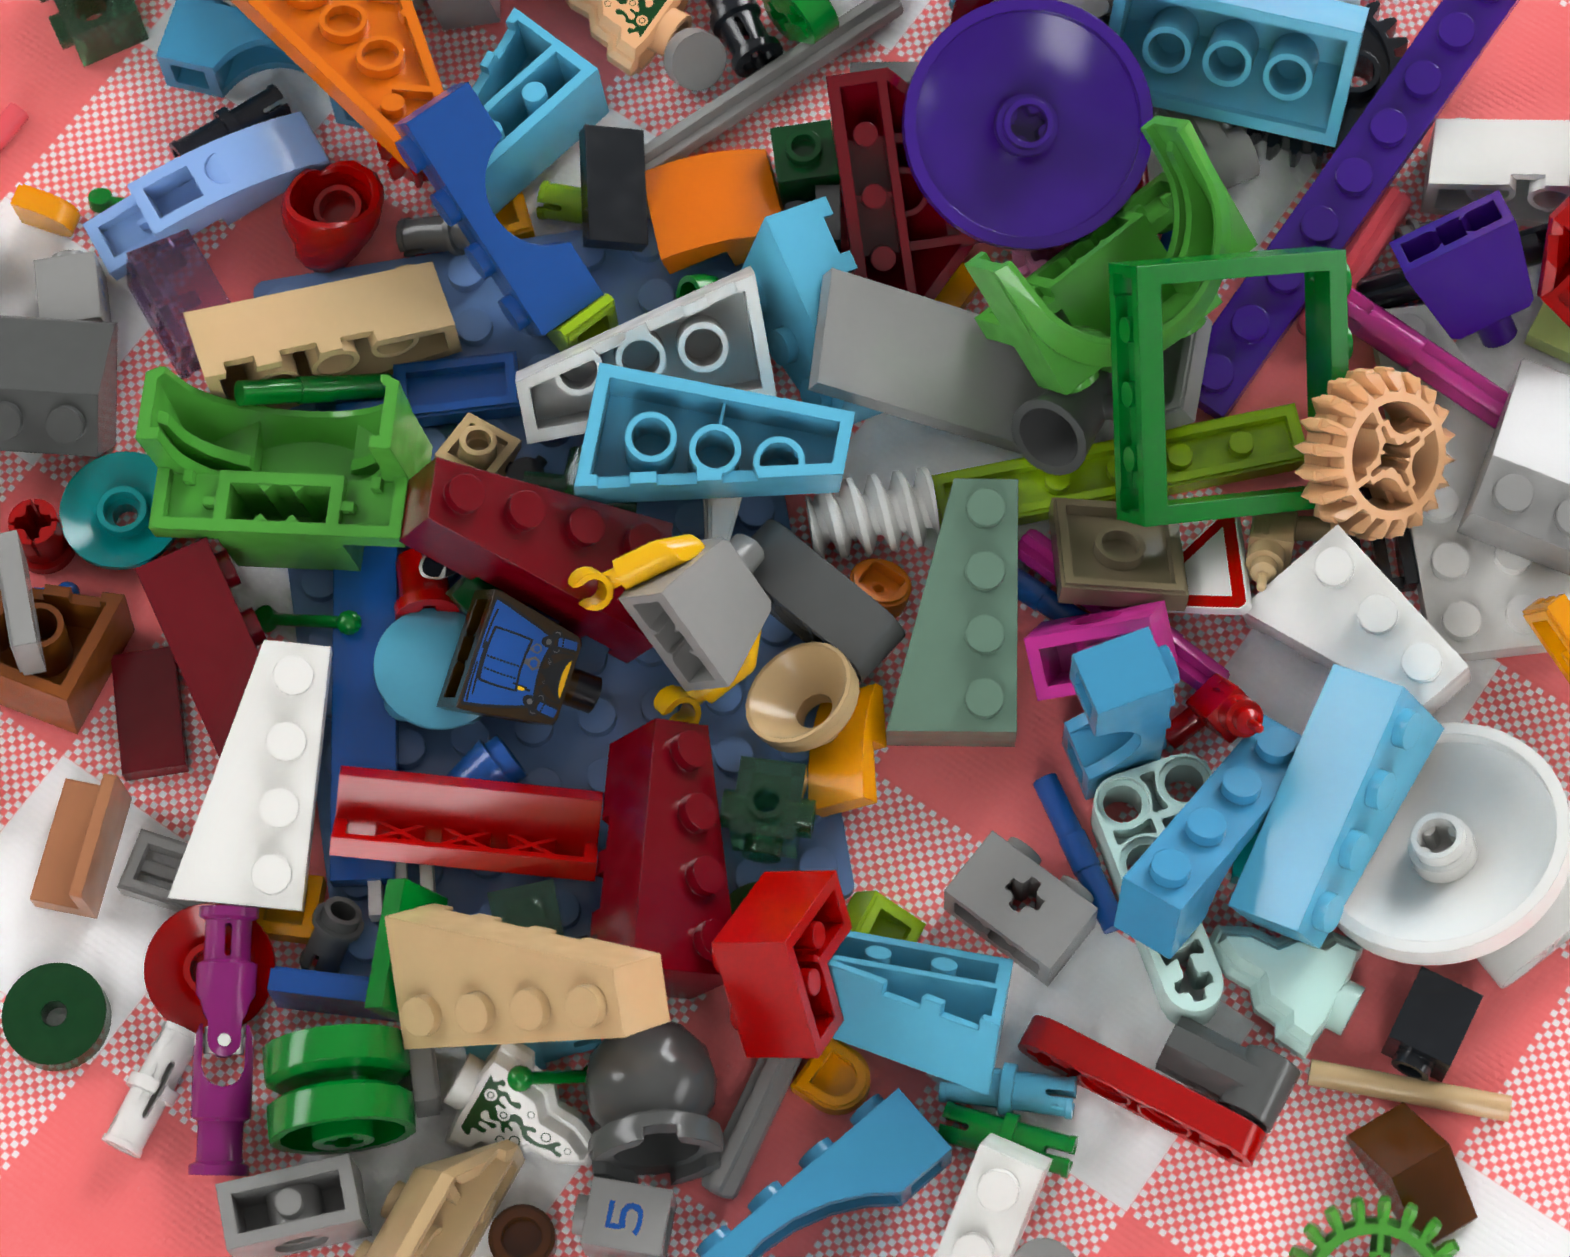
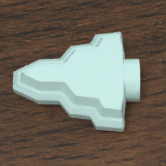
(1291, 982)

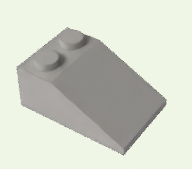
(1525, 475)

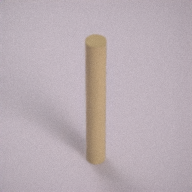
(1409, 1090)

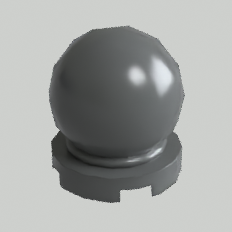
(653, 1106)

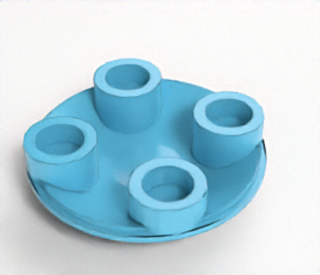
(414, 665)

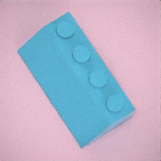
(1248, 61)

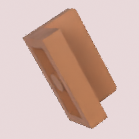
(81, 846)

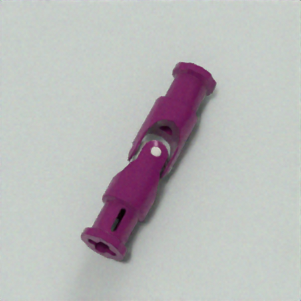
(225, 992)

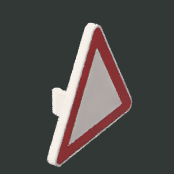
(1217, 571)

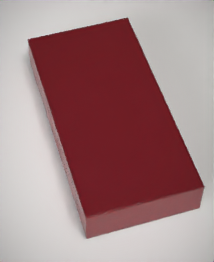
(149, 714)

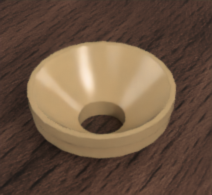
(792, 687)

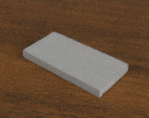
(916, 360)

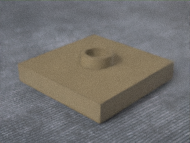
(1114, 560)

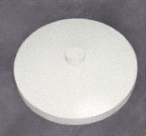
(1467, 854)

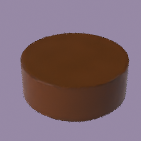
(522, 1232)

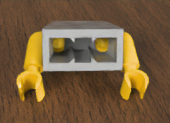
(695, 610)

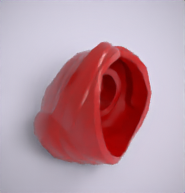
(332, 213)

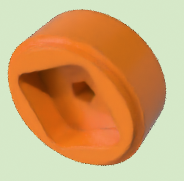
(884, 583)

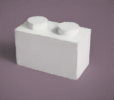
(995, 1200)

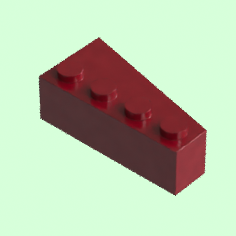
(529, 544)
(205, 629)
(664, 853)

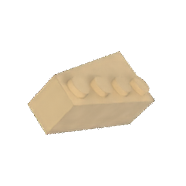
(326, 330)

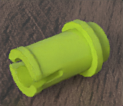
(560, 202)

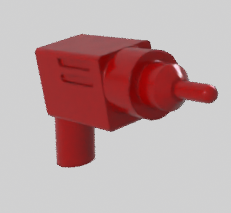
(1221, 709)

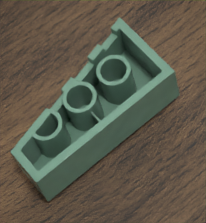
(963, 645)

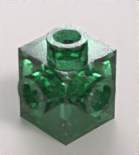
(768, 809)

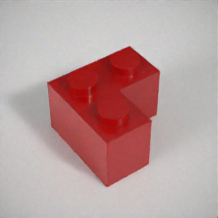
(777, 965)

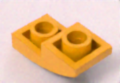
(844, 769)

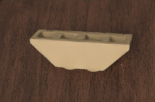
(446, 1204)

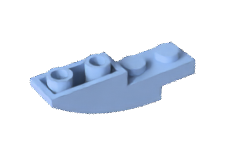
(207, 185)

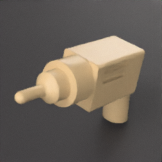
(1273, 543)

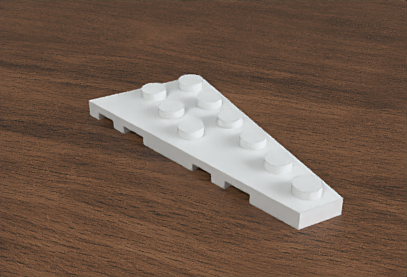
(1467, 586)

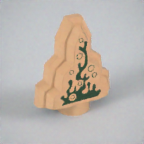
(633, 28)

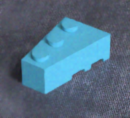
(539, 102)
(789, 265)

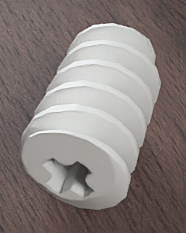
(873, 513)

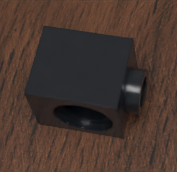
(1431, 1026)

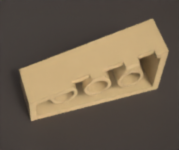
(511, 984)

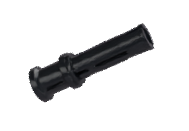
(735, 19)

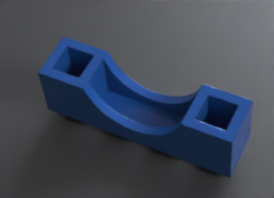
(452, 146)

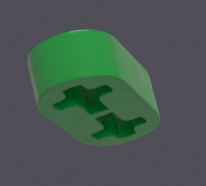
(802, 19)

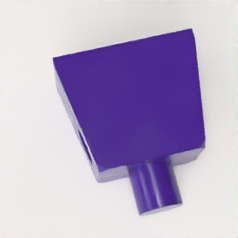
(1470, 270)

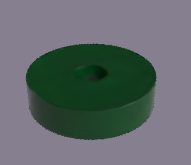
(76, 1037)

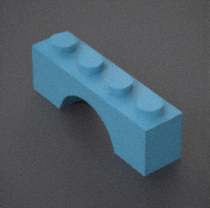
(217, 46)
(1126, 707)
(1182, 869)

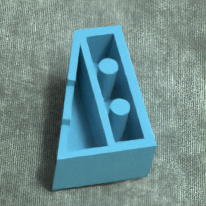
(923, 1005)

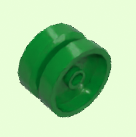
(338, 1089)

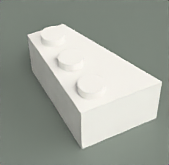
(1348, 613)

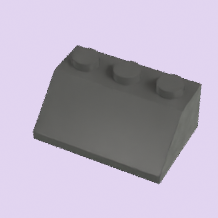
(58, 386)

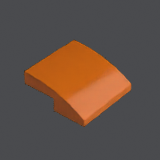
(710, 205)

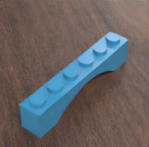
(874, 1164)

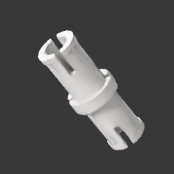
(151, 1090)

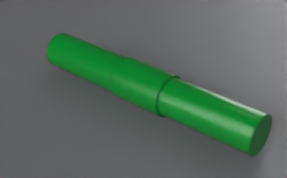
(309, 389)

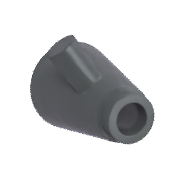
(1059, 428)

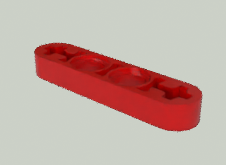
(1142, 1091)

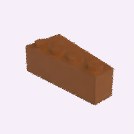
(77, 644)

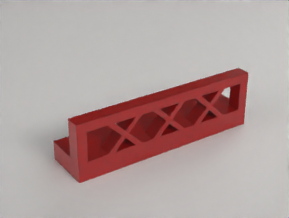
(466, 823)

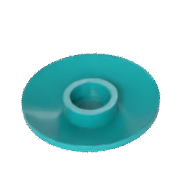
(98, 498)

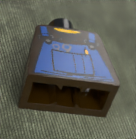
(515, 665)

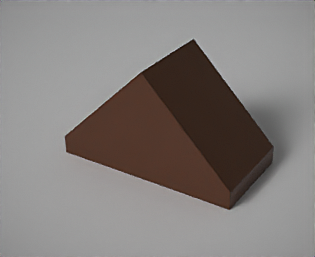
(1414, 1166)

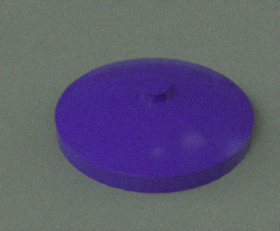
(1027, 124)

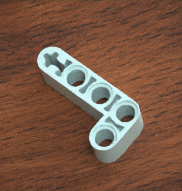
(1126, 842)

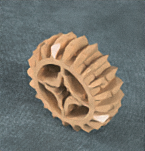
(1356, 448)

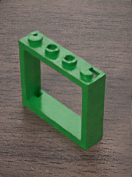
(1140, 372)

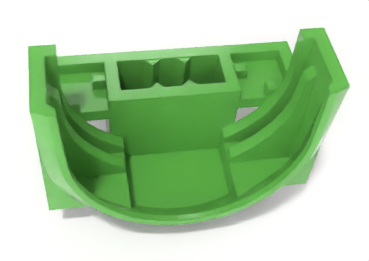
(1063, 308)
(279, 480)

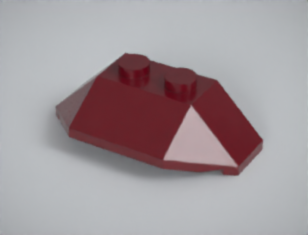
(887, 218)

